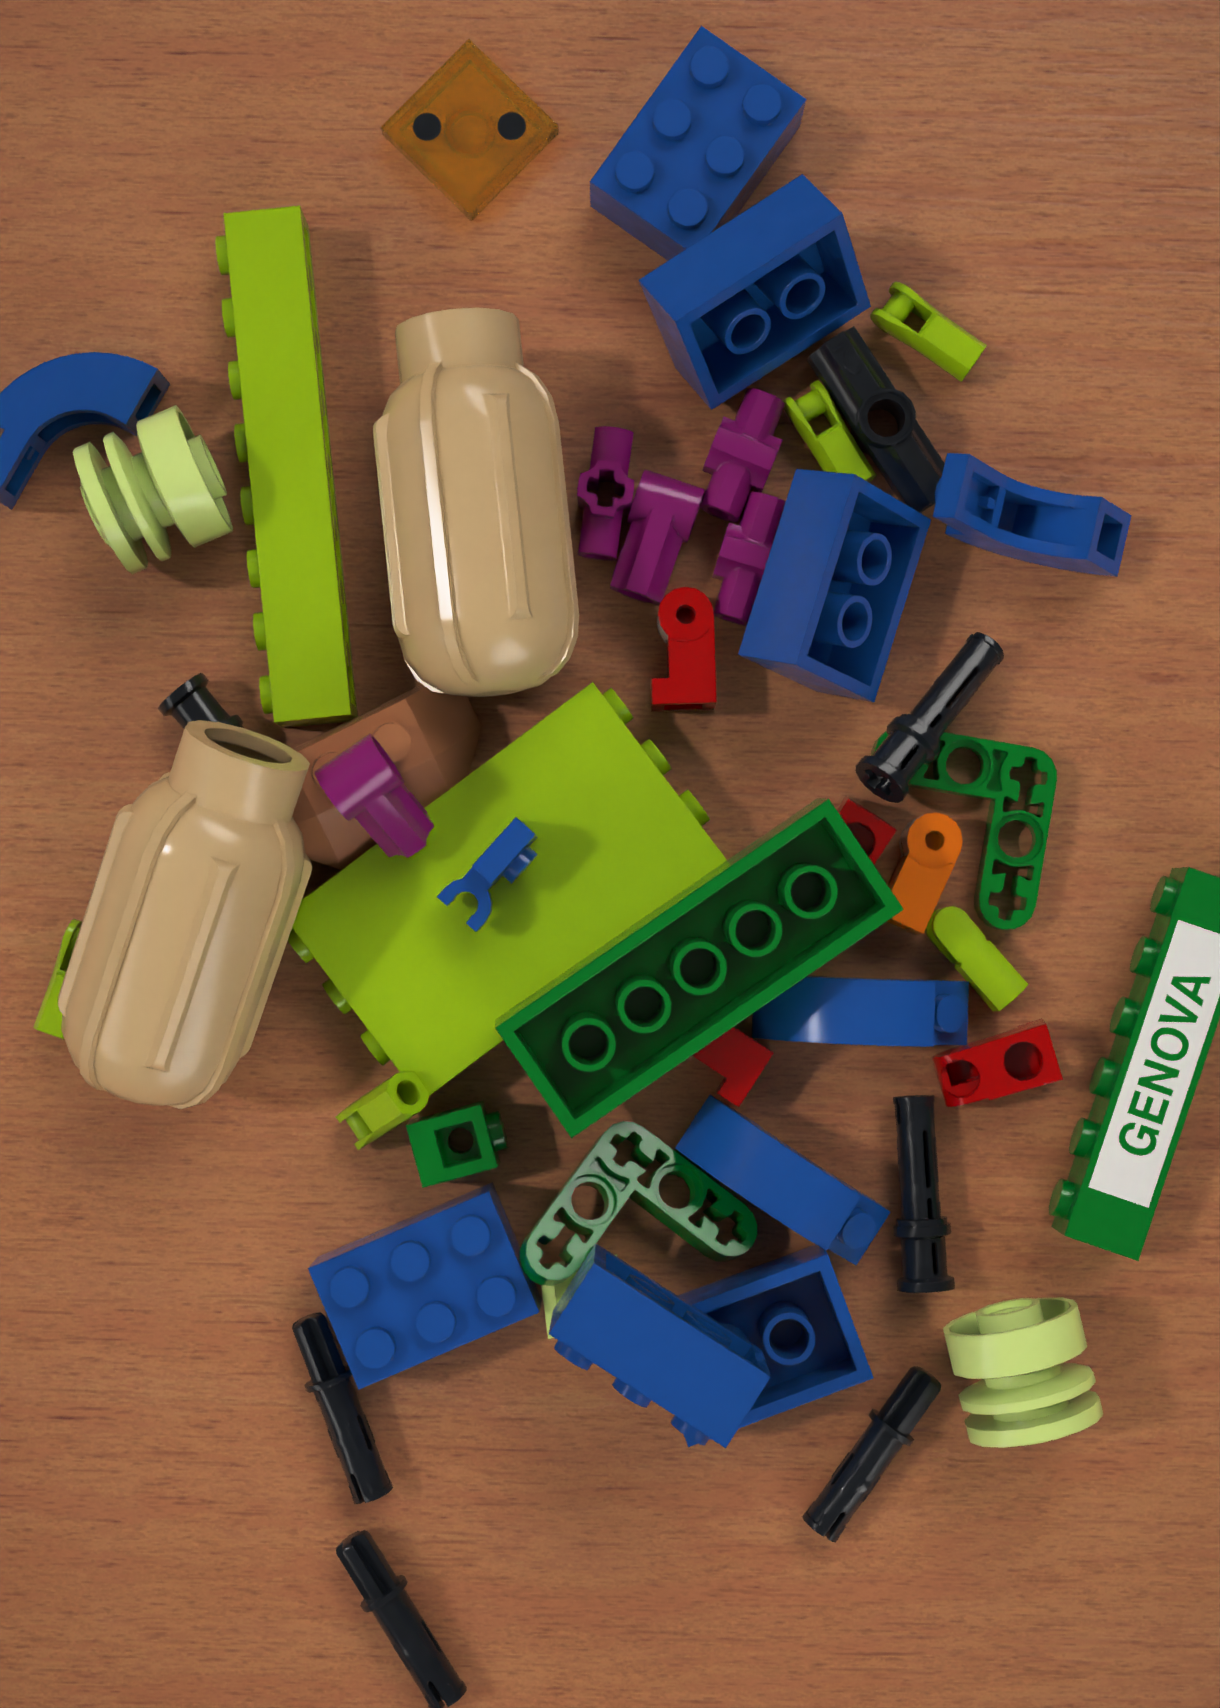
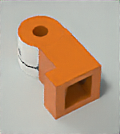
(927, 859)

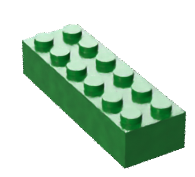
(697, 965)

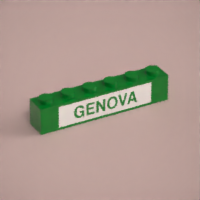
(1149, 1073)

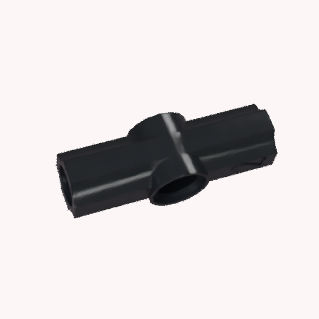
(861, 386)

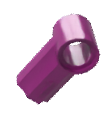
(660, 523)
(371, 789)

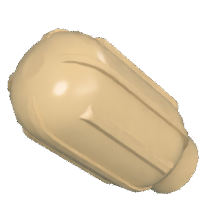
(475, 509)
(188, 920)

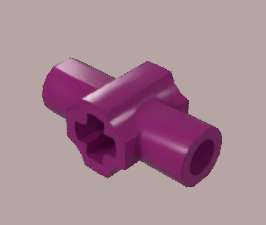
(742, 455)
(608, 464)
(745, 556)

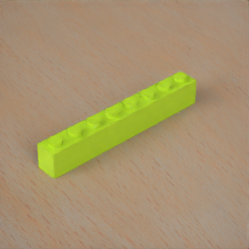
(289, 467)

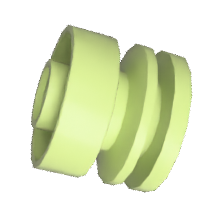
(147, 492)
(1025, 1384)

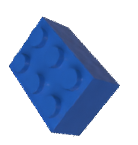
(696, 147)
(757, 291)
(835, 584)
(425, 1286)
(797, 1320)
(658, 1348)

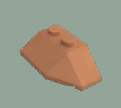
(427, 739)

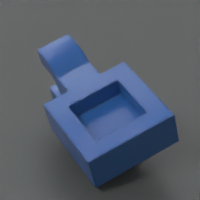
(504, 857)

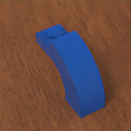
(65, 396)
(1029, 521)
(867, 1012)
(782, 1181)

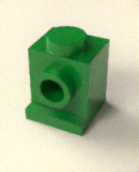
(439, 1160)

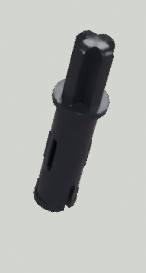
(341, 1410)
(872, 1453)
(400, 1619)

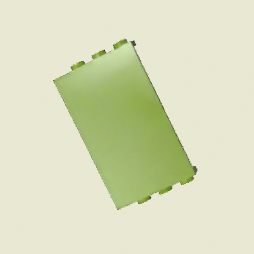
(608, 854)

